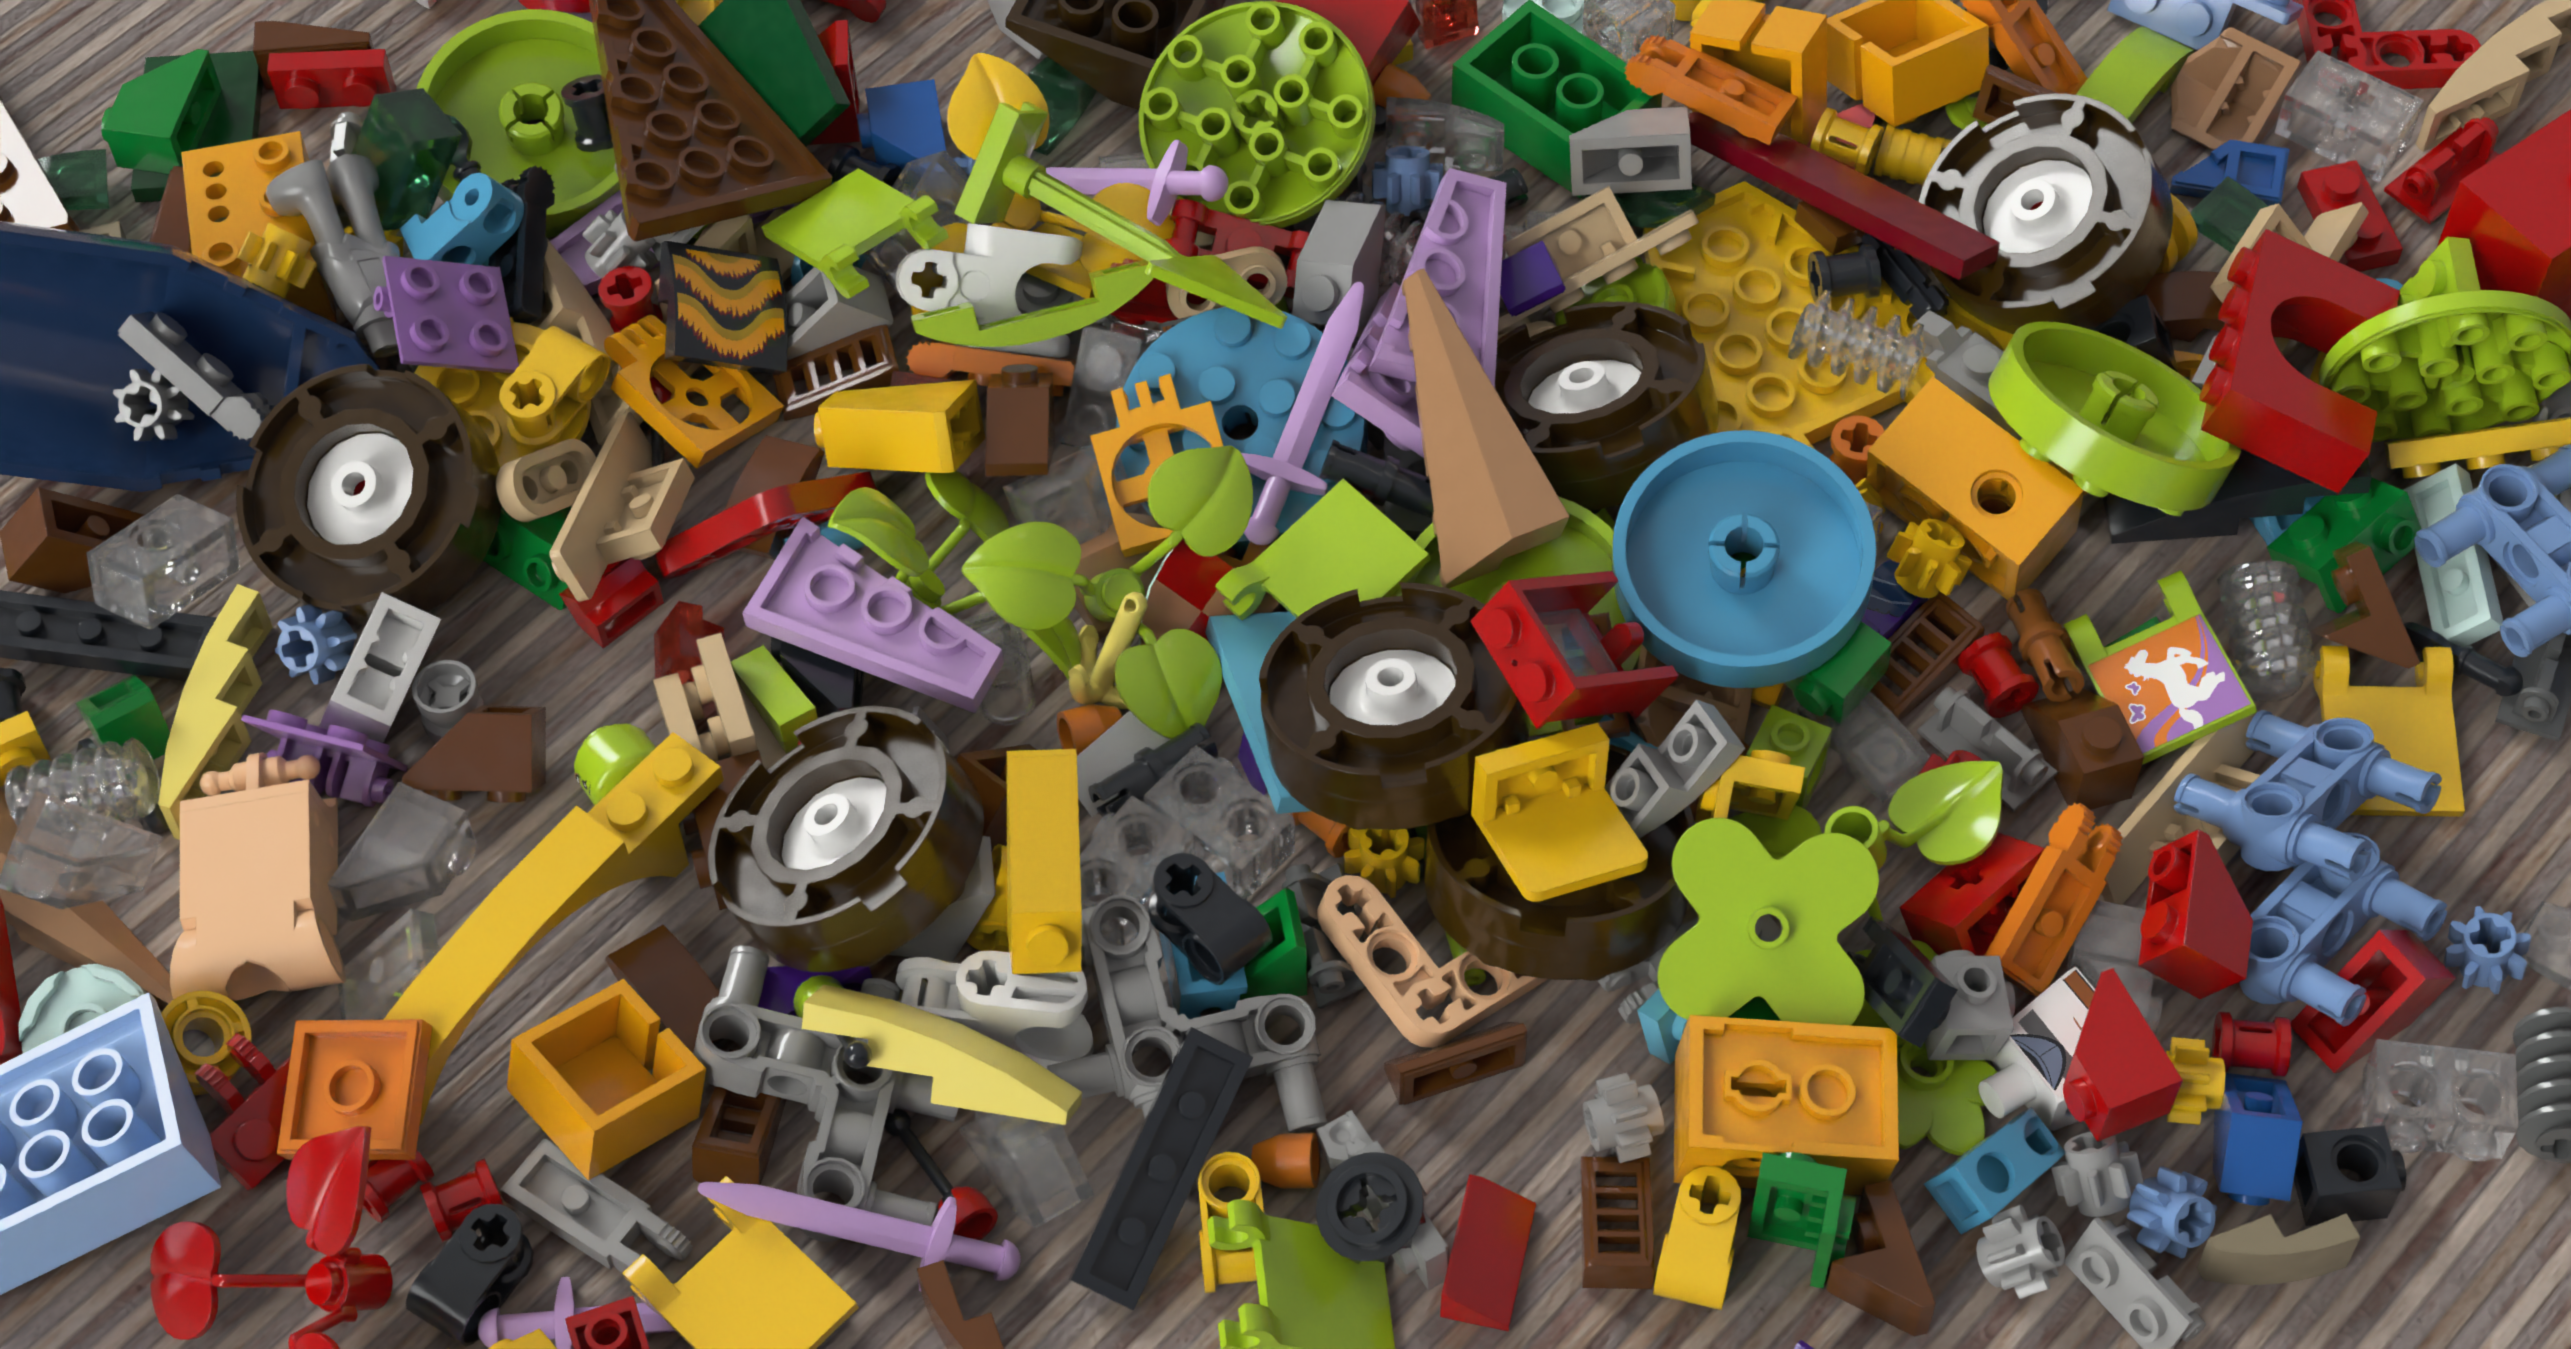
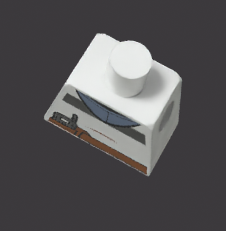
(2040, 1052)

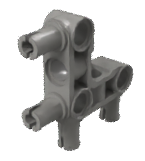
(1139, 1017)
(811, 1069)

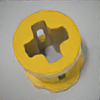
(1866, 139)

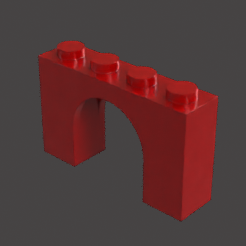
(2256, 394)

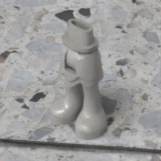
(345, 261)

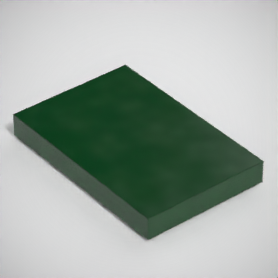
(781, 60)
(231, 121)

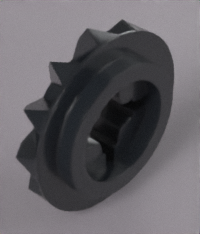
(1345, 1195)

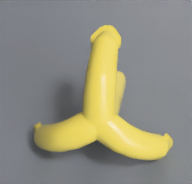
(1095, 677)

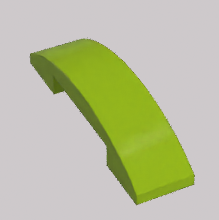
(2136, 71)
(959, 324)

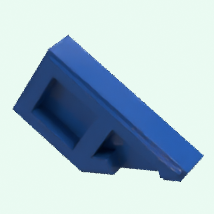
(2252, 165)

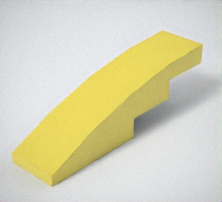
(219, 688)
(964, 1064)

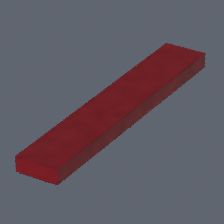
(1850, 197)

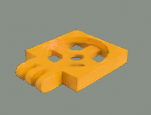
(642, 356)
(1152, 425)

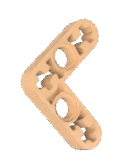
(1422, 981)

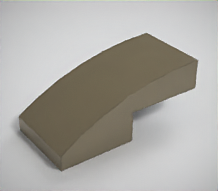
(2262, 1255)

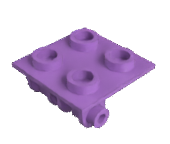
(448, 314)
(349, 762)

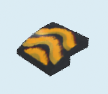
(723, 308)

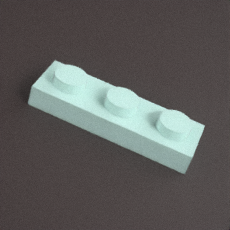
(2463, 590)

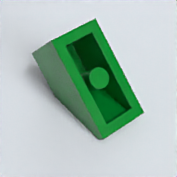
(162, 113)

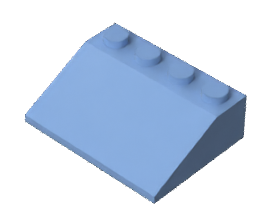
(95, 1140)

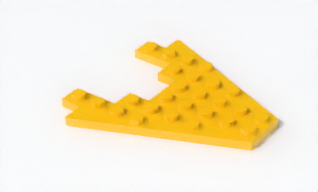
(1743, 295)

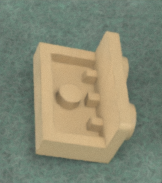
(738, 724)

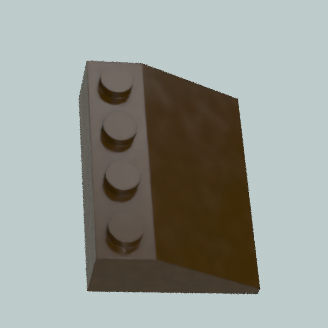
(1106, 40)

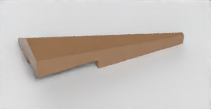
(1480, 470)
(81, 933)

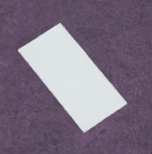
(1112, 753)

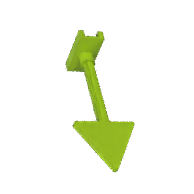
(1007, 168)

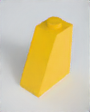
(901, 427)

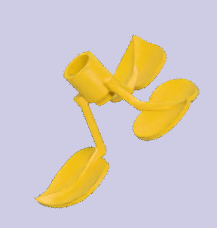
(969, 116)

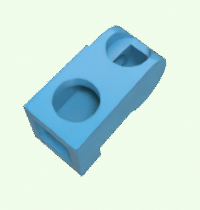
(468, 225)
(1995, 1171)

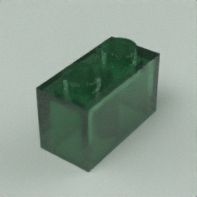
(411, 150)

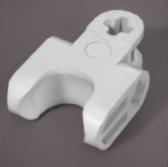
(989, 276)
(1023, 1011)

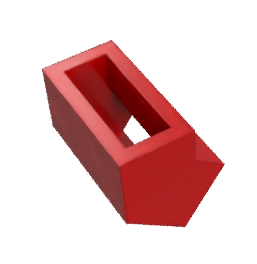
(619, 602)

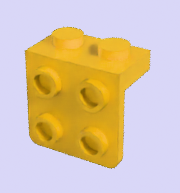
(1755, 785)
(1552, 816)

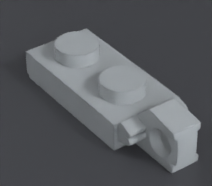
(1963, 363)
(1429, 1252)

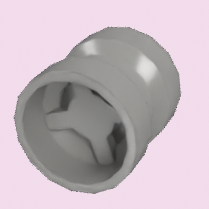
(444, 696)

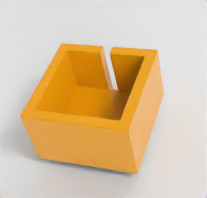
(1778, 48)
(1906, 56)
(591, 1079)

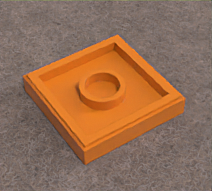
(354, 1077)

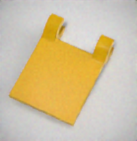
(2408, 721)
(746, 1291)

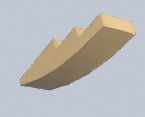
(2496, 74)
(574, 311)

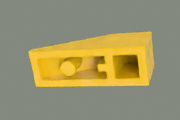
(1043, 862)

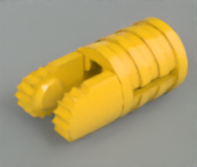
(1908, 155)

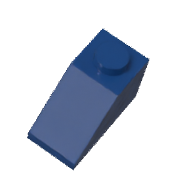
(902, 122)
(2256, 1140)

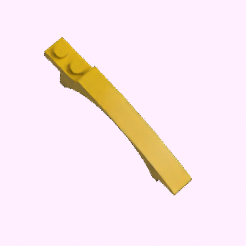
(586, 854)

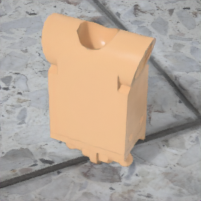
(257, 882)

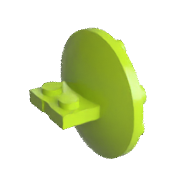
(1269, 102)
(2452, 353)

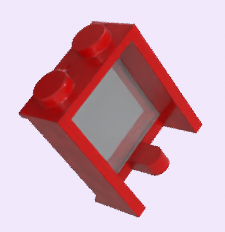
(1557, 654)

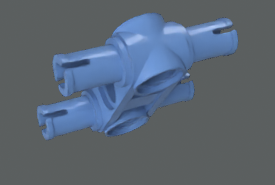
(2526, 533)
(2307, 794)
(2314, 919)

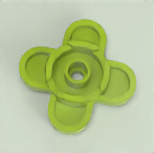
(1733, 884)

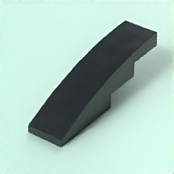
(2249, 491)

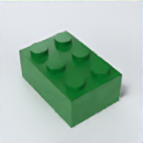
(1543, 86)

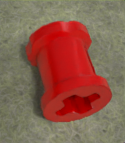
(628, 296)
(1998, 675)
(2252, 1043)
(390, 1180)
(458, 1197)

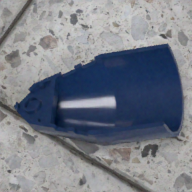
(64, 355)

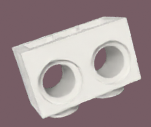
(381, 668)

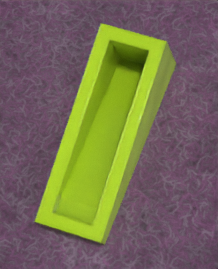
(774, 695)

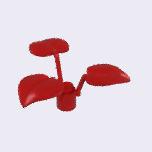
(323, 1197)

